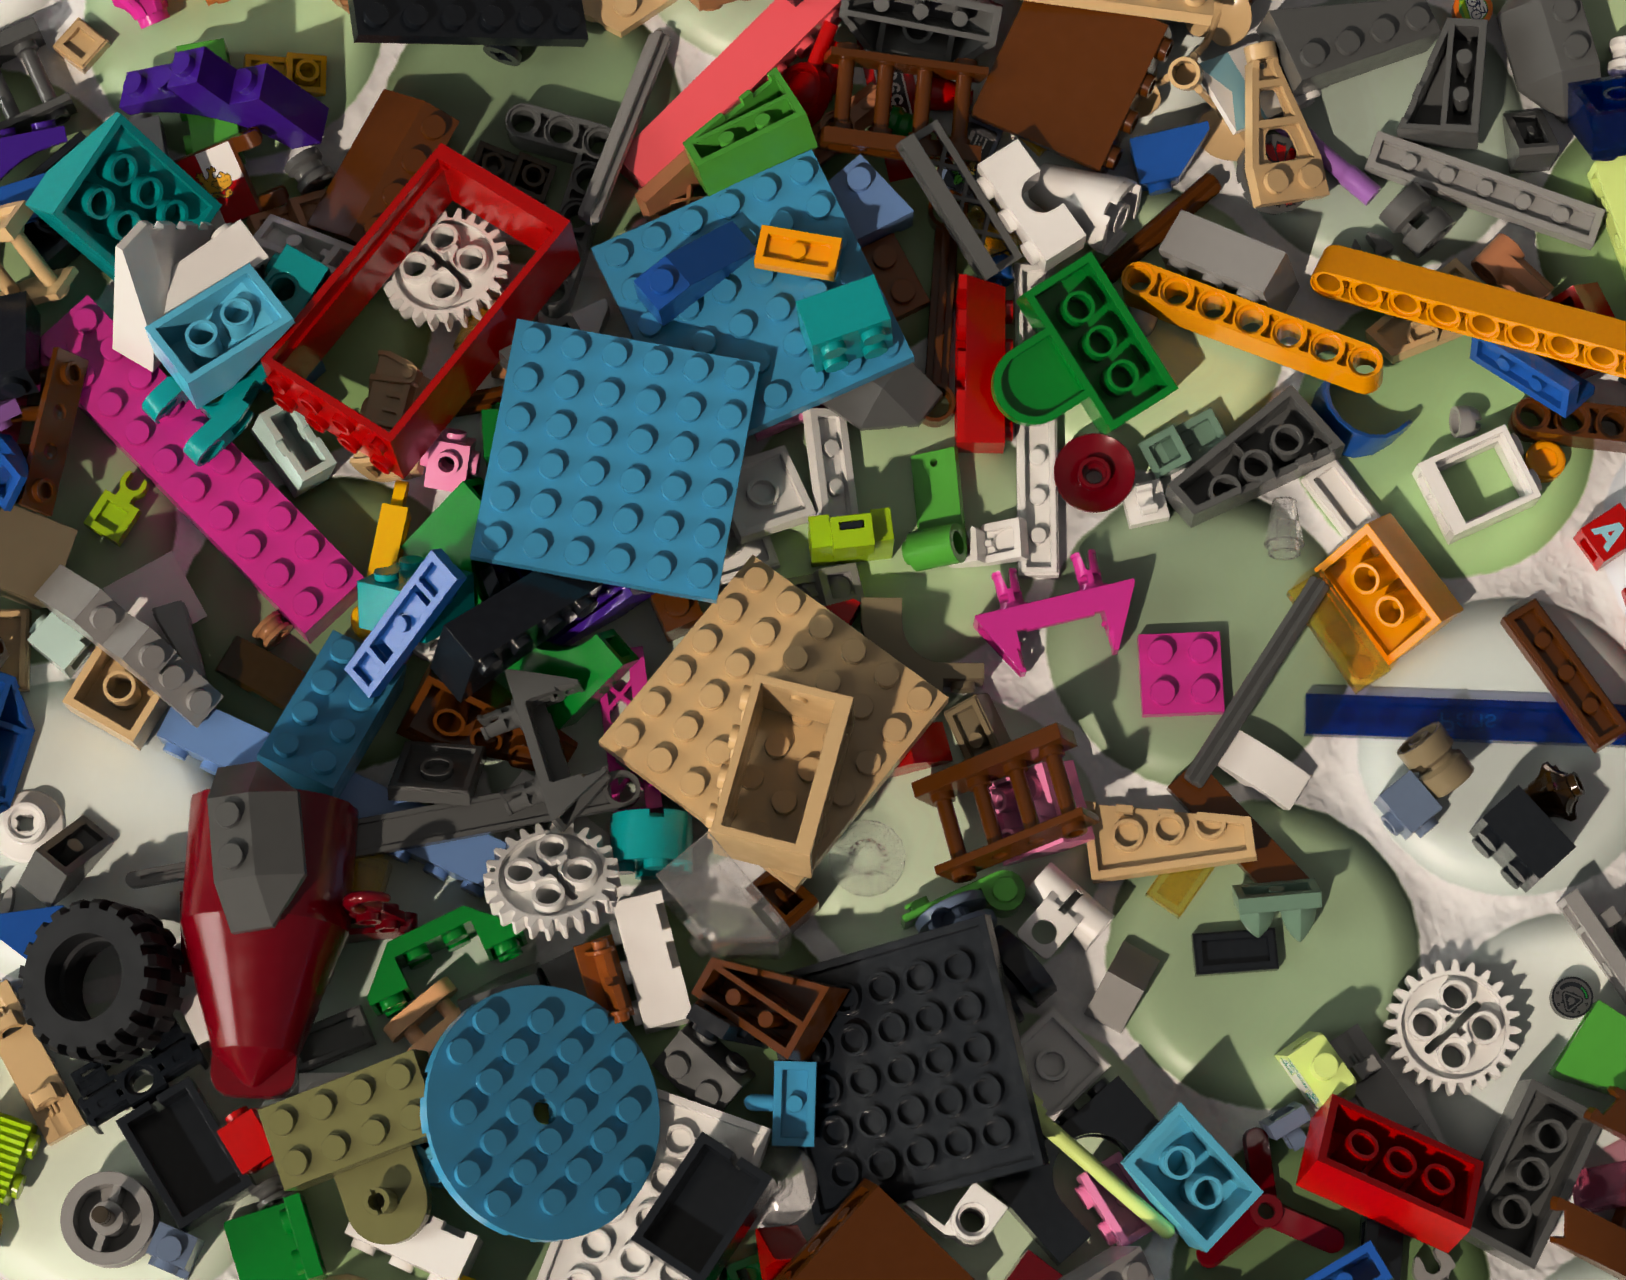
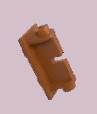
(604, 977)

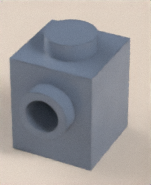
(1408, 807)

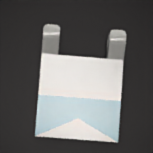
(1226, 86)

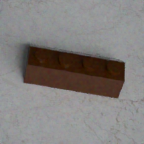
(380, 163)

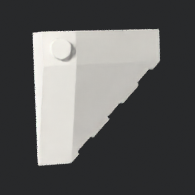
(143, 280)

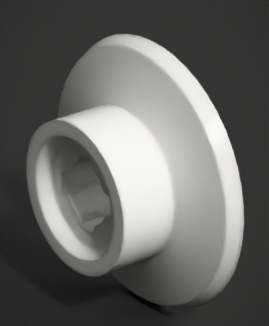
(47, 823)

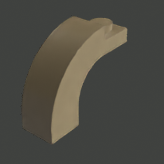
(883, 625)

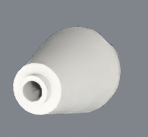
(1094, 199)

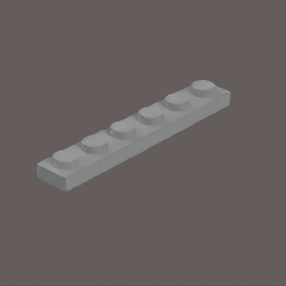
(1485, 190)

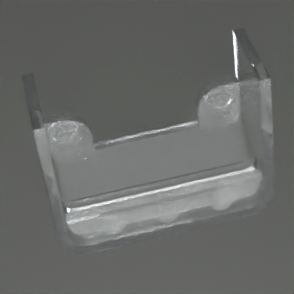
(722, 906)

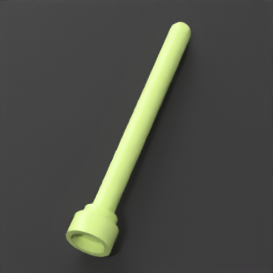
(1103, 1174)

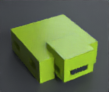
(850, 537)

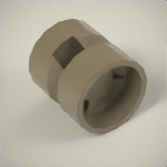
(1432, 756)

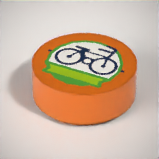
(1472, 9)

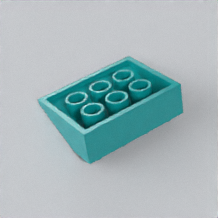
(111, 186)

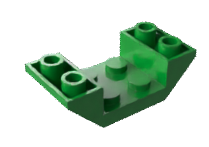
(390, 988)

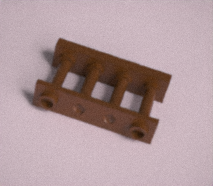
(879, 139)
(52, 429)
(977, 777)

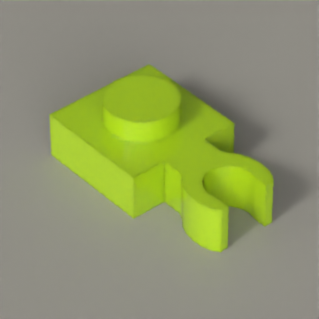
(115, 514)

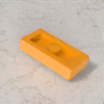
(798, 253)

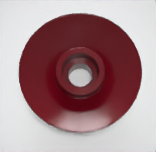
(1097, 454)

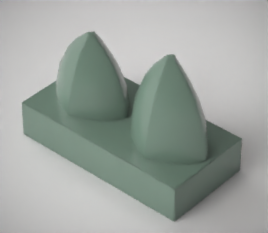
(1293, 898)

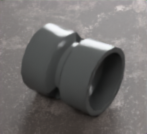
(1407, 209)

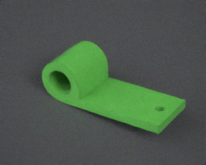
(939, 512)

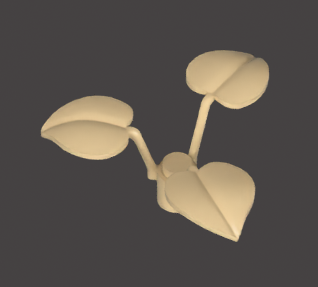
(1228, 26)

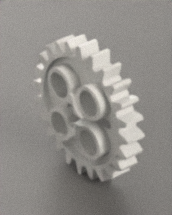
(470, 245)
(551, 881)
(1427, 1000)

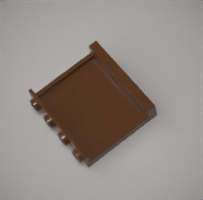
(1073, 80)
(871, 1241)

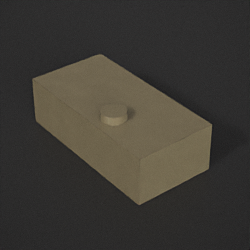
(30, 553)

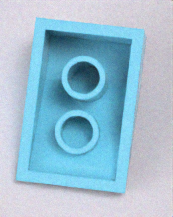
(219, 334)
(1191, 1179)

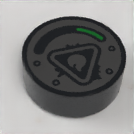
(1571, 998)

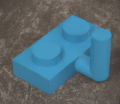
(791, 1103)

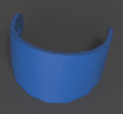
(1356, 442)

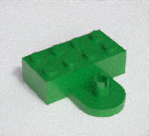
(1081, 353)

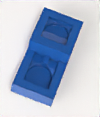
(12, 471)

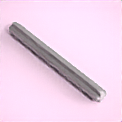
(624, 128)

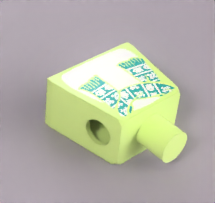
(1317, 1069)

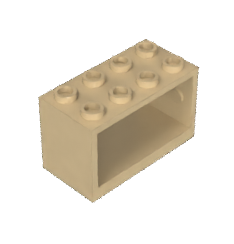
(800, 702)

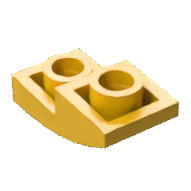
(303, 69)

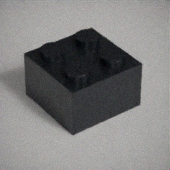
(1521, 840)

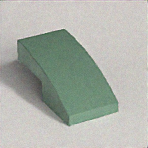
(1182, 445)

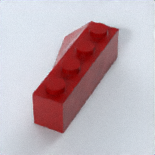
(978, 348)

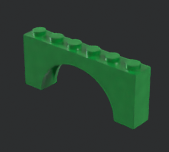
(595, 663)

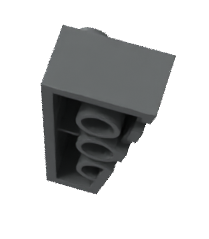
(1259, 456)

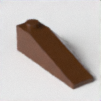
(441, 718)

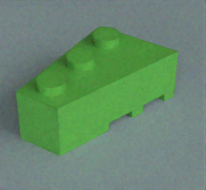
(751, 137)

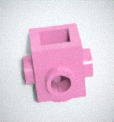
(441, 470)

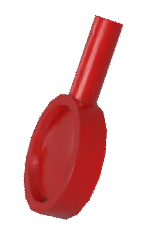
(807, 78)

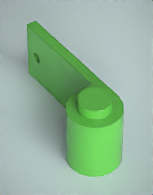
(1002, 890)

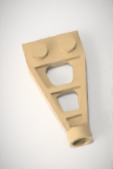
(1284, 180)

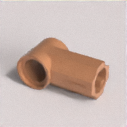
(1504, 266)

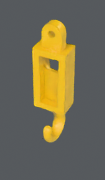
(389, 537)

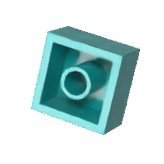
(845, 324)
(383, 586)

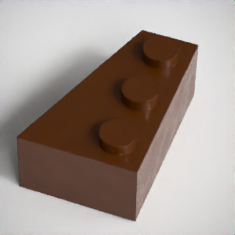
(771, 1005)

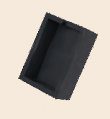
(185, 1155)
(704, 1211)

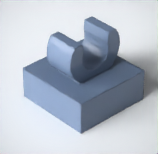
(1287, 1124)

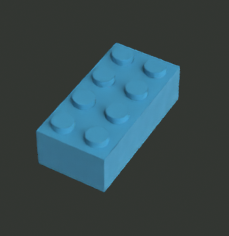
(327, 723)

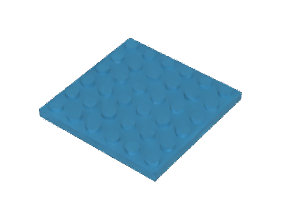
(753, 309)
(615, 461)

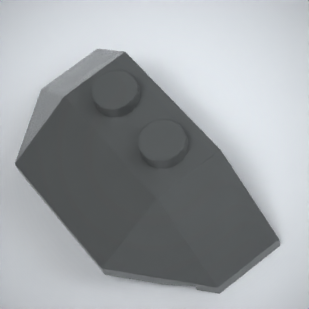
(924, 27)
(1548, 49)
(889, 401)
(255, 845)

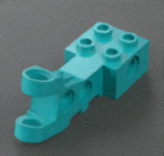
(288, 276)

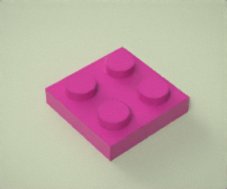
(1180, 674)

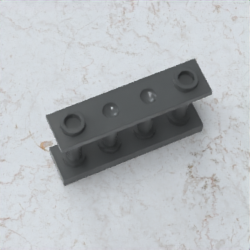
(24, 42)

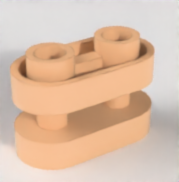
(407, 1021)

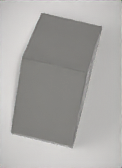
(1122, 987)

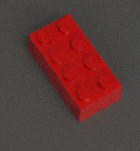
(1390, 1173)

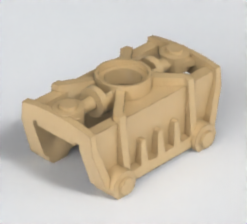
(390, 395)

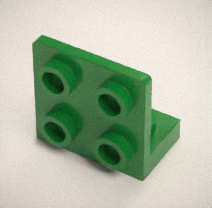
(276, 1243)

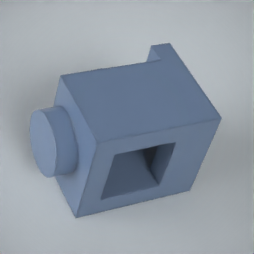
(174, 1250)

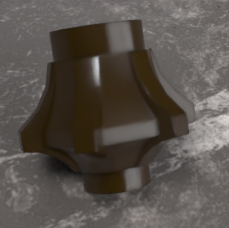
(1556, 792)

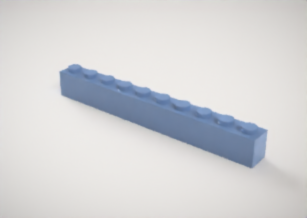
(230, 741)

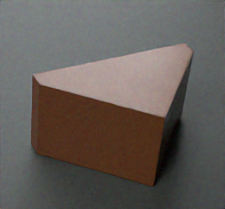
(791, 906)

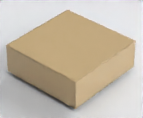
(81, 45)

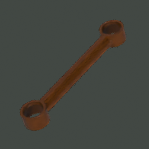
(941, 313)

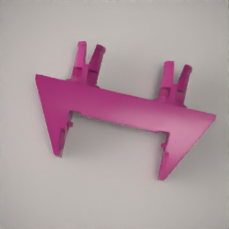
(1014, 615)

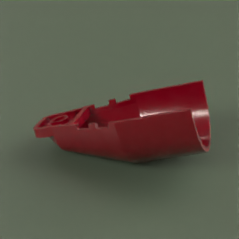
(268, 984)

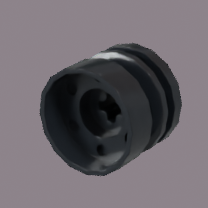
(1023, 973)

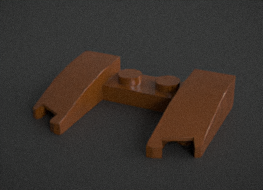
(1586, 1233)

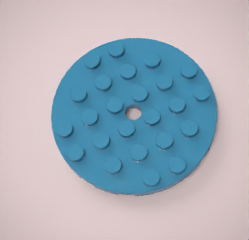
(482, 1125)

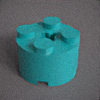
(648, 840)

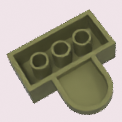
(363, 1137)

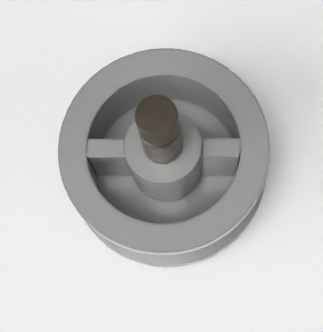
(109, 1219)

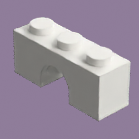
(1045, 236)

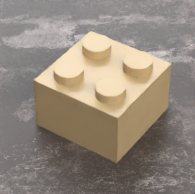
(114, 700)

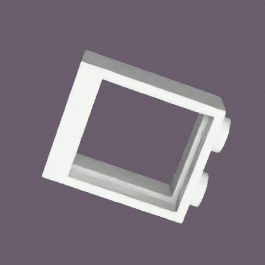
(1441, 501)

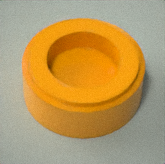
(1546, 460)

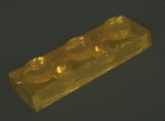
(1344, 638)

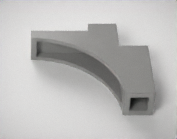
(129, 643)

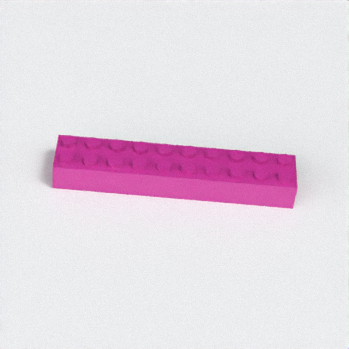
(222, 499)

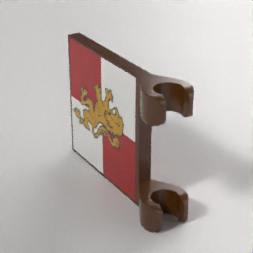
(227, 180)

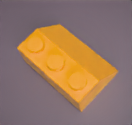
(1390, 587)

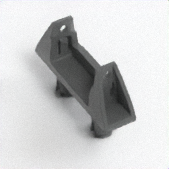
(552, 784)

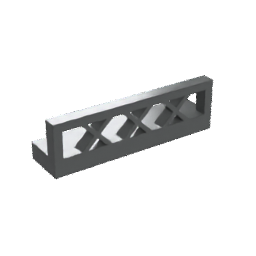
(946, 203)

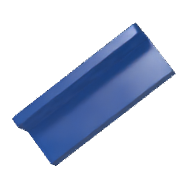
(1534, 375)

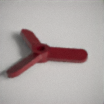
(1283, 1219)

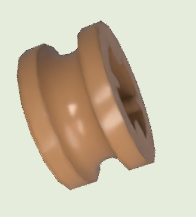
(272, 630)

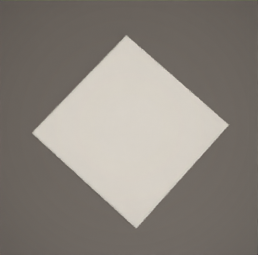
(152, 587)

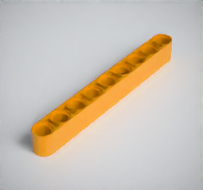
(1472, 309)

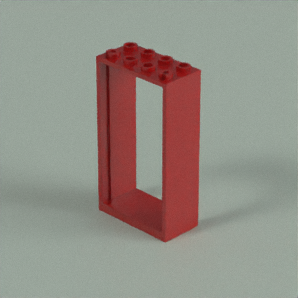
(438, 182)

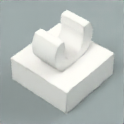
(1146, 504)

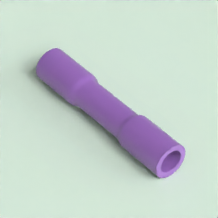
(1347, 174)

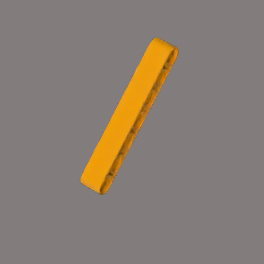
(1263, 342)

